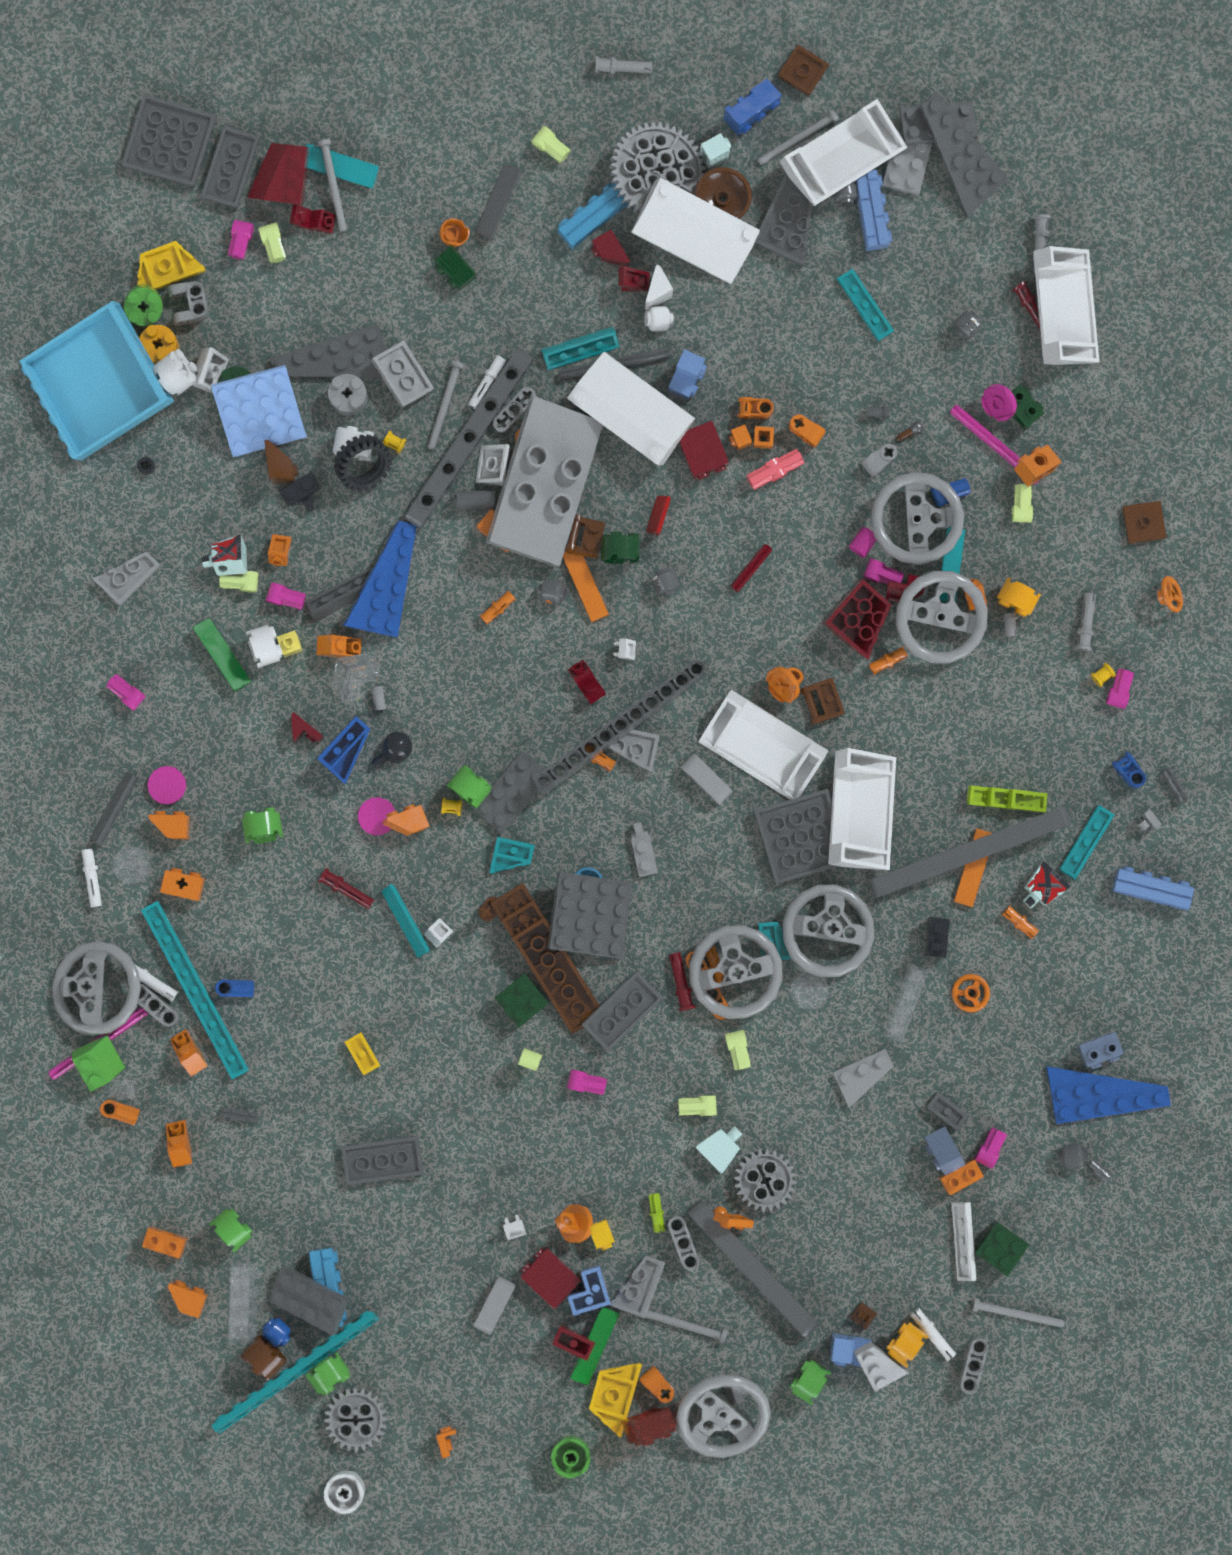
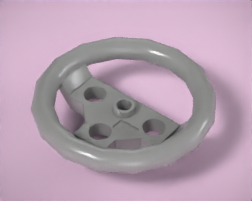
(950, 517)
(949, 583)
(797, 925)
(728, 938)
(91, 988)
(721, 1414)

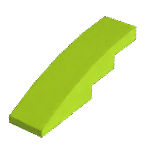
(1007, 798)

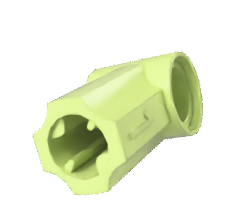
(549, 143)
(271, 238)
(1022, 504)
(244, 582)
(737, 1046)
(530, 1059)
(693, 1106)

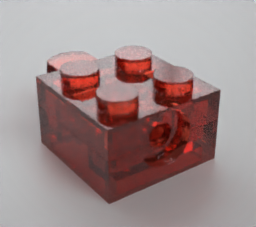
(650, 1425)

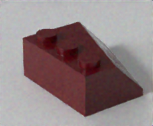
(282, 175)
(859, 618)

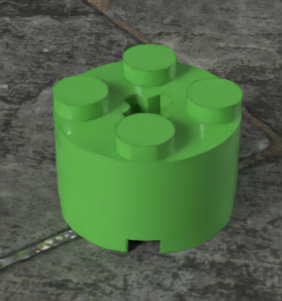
(143, 316)
(469, 786)
(262, 826)
(230, 1229)
(328, 1373)
(810, 1382)
(574, 1467)

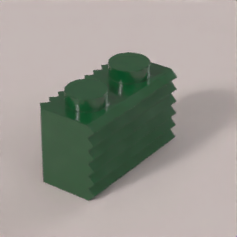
(454, 268)

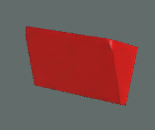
(658, 515)

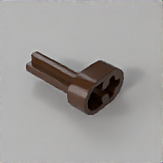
(486, 911)

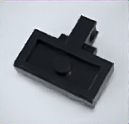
(301, 491)

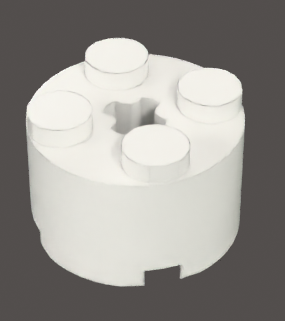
(176, 372)
(345, 434)
(263, 645)
(338, 1501)

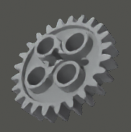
(749, 1188)
(355, 1401)

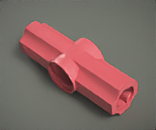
(775, 468)

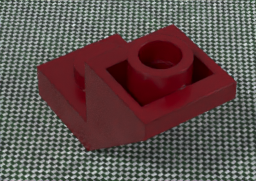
(312, 219)
(896, 589)
(586, 681)

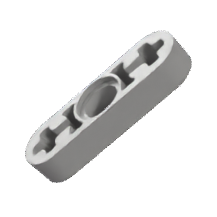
(501, 417)

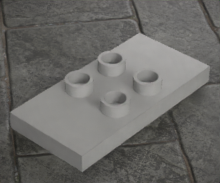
(544, 482)

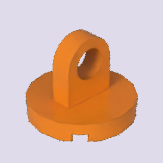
(784, 684)
(575, 1223)

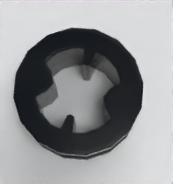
(145, 460)

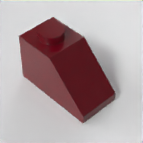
(609, 249)
(573, 1342)

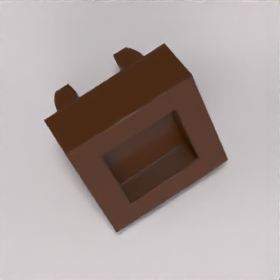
(863, 1315)

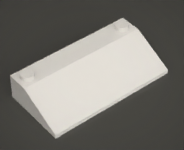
(843, 153)
(695, 230)
(1066, 306)
(631, 408)
(763, 746)
(862, 810)

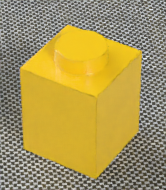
(602, 1235)

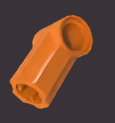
(122, 1112)

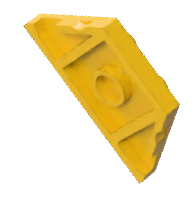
(167, 266)
(614, 1395)

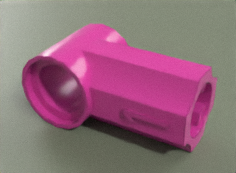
(241, 235)
(879, 572)
(282, 596)
(1119, 693)
(129, 694)
(583, 1082)
(989, 1151)

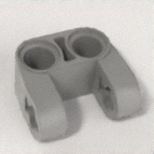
(200, 300)

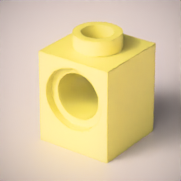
(289, 643)

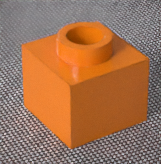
(760, 431)
(740, 438)

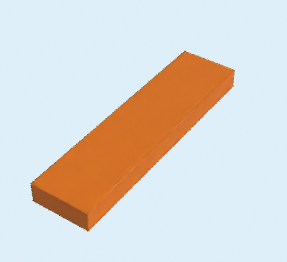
(585, 586)
(971, 877)

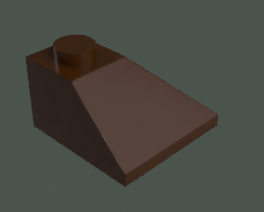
(279, 465)

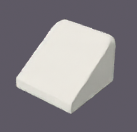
(438, 933)

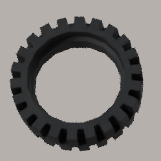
(372, 476)

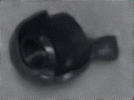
(395, 749)

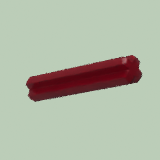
(751, 568)

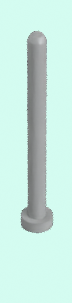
(832, 117)
(324, 144)
(445, 403)
(977, 1305)
(688, 1326)

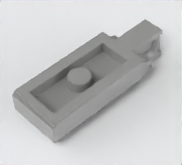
(643, 851)

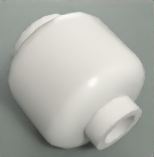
(658, 318)

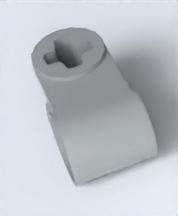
(877, 461)

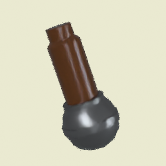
(916, 428)

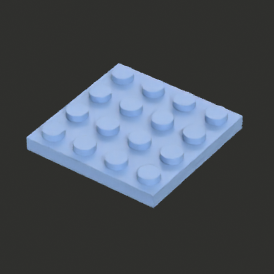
(258, 410)

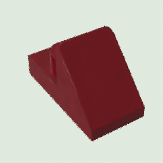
(633, 279)
(299, 726)

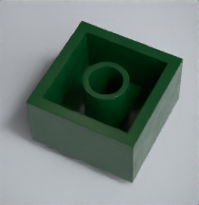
(521, 1000)
(1001, 1248)

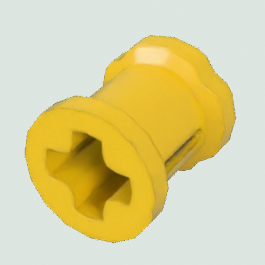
(394, 442)
(1103, 674)
(451, 806)

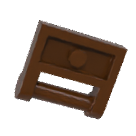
(591, 538)
(828, 698)

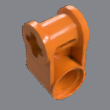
(753, 408)
(809, 432)
(655, 1382)

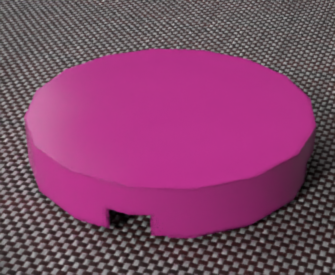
(999, 402)
(167, 785)
(373, 813)

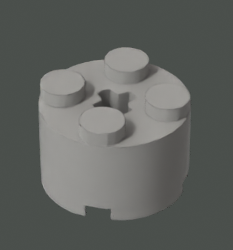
(340, 386)

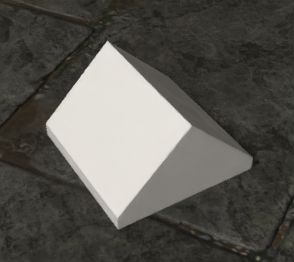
(659, 290)
(209, 366)
(493, 464)

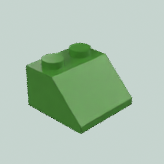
(97, 1062)

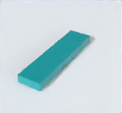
(865, 305)
(1086, 842)

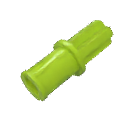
(656, 1213)

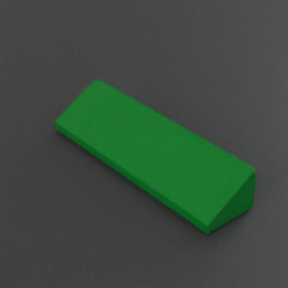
(222, 654)
(599, 1334)

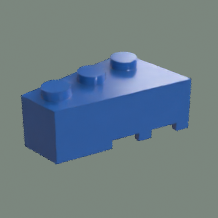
(752, 107)
(344, 749)

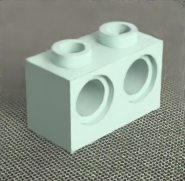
(715, 151)

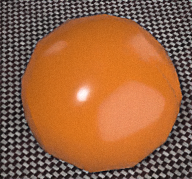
(454, 232)

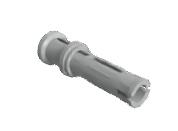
(613, 65)
(1041, 231)
(1085, 630)

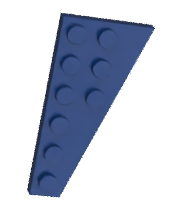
(384, 590)
(1090, 1096)

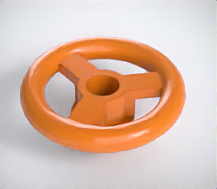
(1167, 594)
(977, 1005)

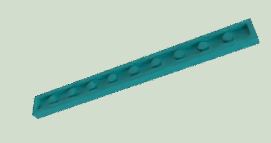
(195, 990)
(288, 1375)

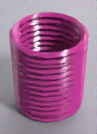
(863, 542)

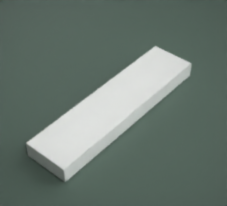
(963, 1241)

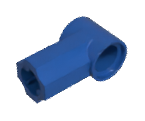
(960, 486)
(238, 988)

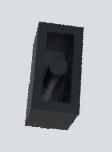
(937, 937)

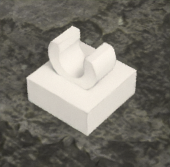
(626, 649)
(514, 1229)

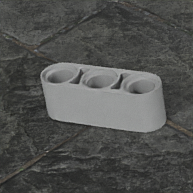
(706, 779)
(164, 1007)
(683, 1252)
(494, 1305)
(971, 1355)

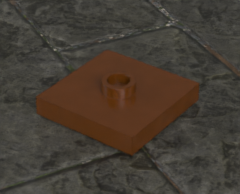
(803, 70)
(1144, 522)

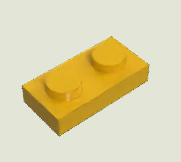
(362, 1053)

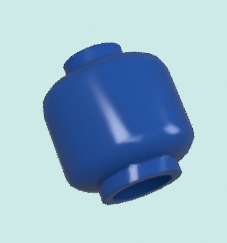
(276, 1332)

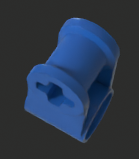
(1128, 770)

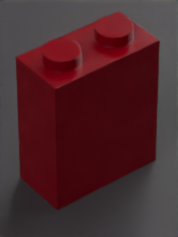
(703, 451)
(550, 1277)

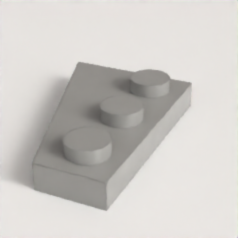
(128, 577)
(636, 747)
(862, 1075)
(639, 1291)
(878, 1366)

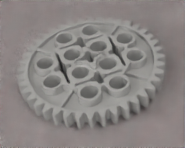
(629, 153)

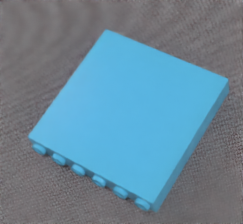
(95, 381)

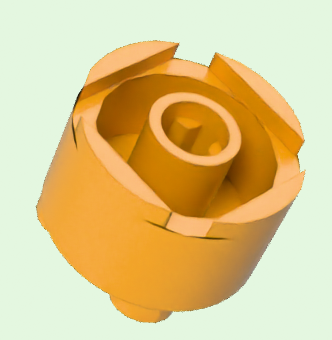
(157, 334)
(1018, 596)
(907, 1344)

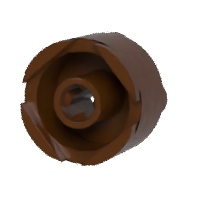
(263, 1358)

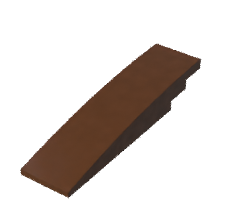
(550, 966)

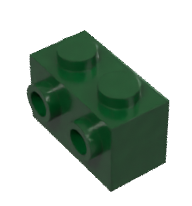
(1027, 409)

